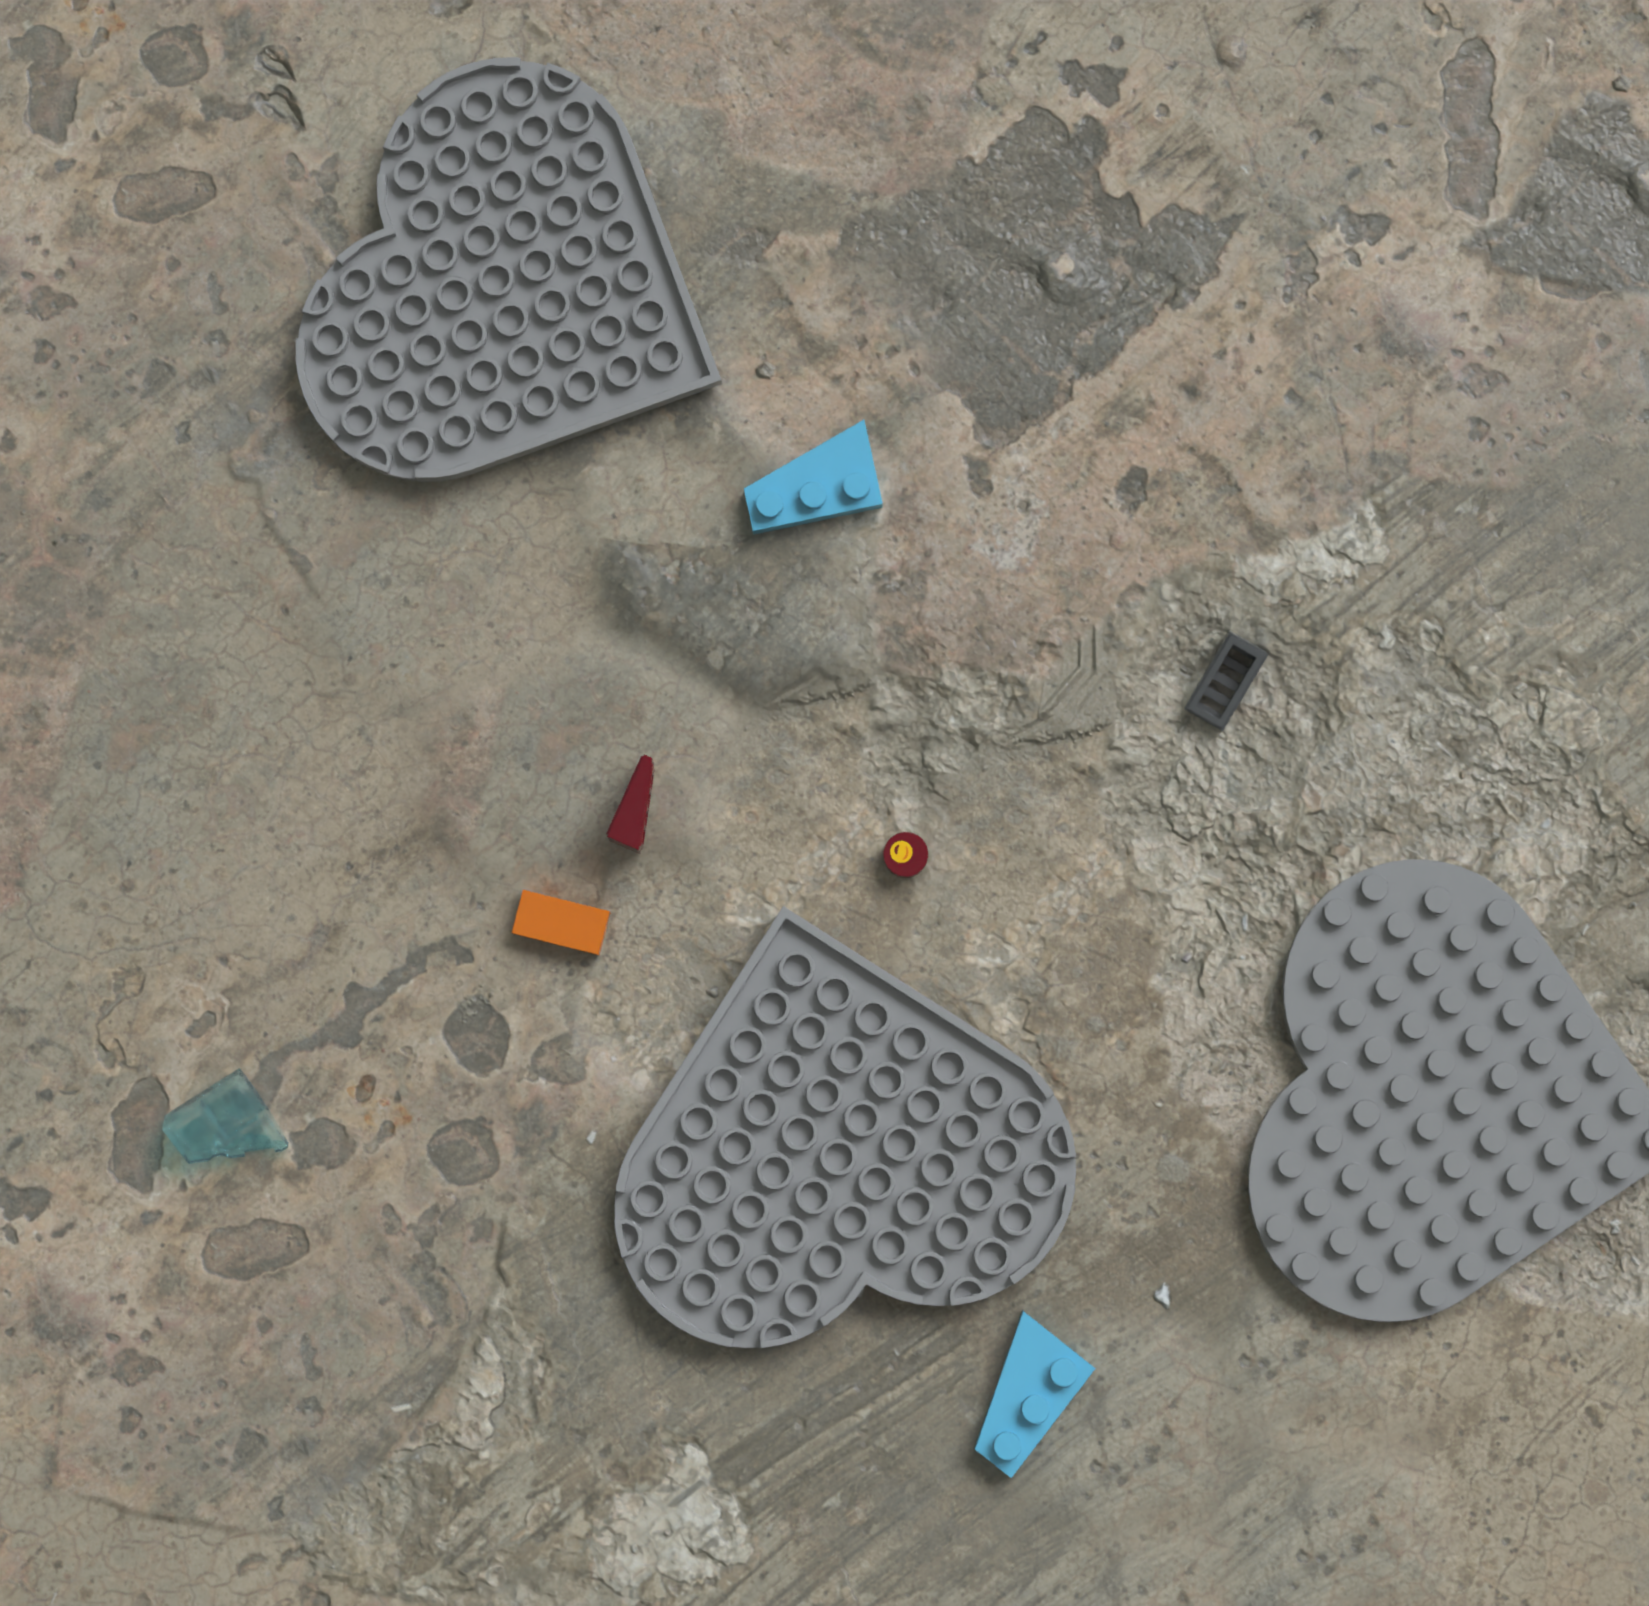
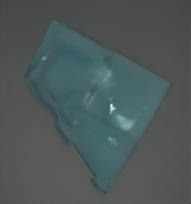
(223, 1122)

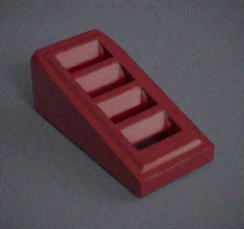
(631, 816)

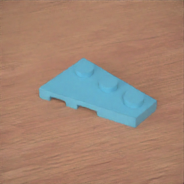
(817, 486)
(1030, 1395)

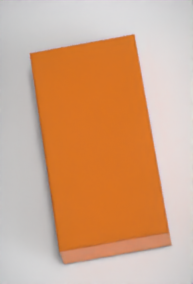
(561, 922)

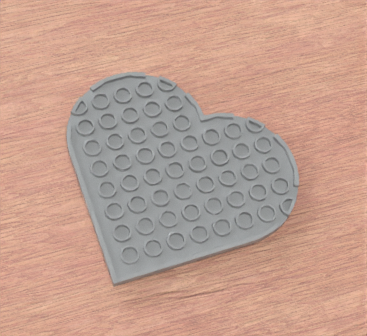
(509, 285)
(1444, 1099)
(837, 1145)

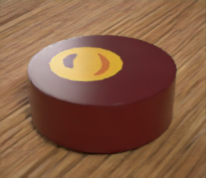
(905, 854)

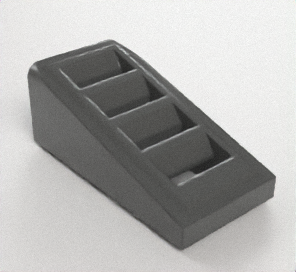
(1243, 646)

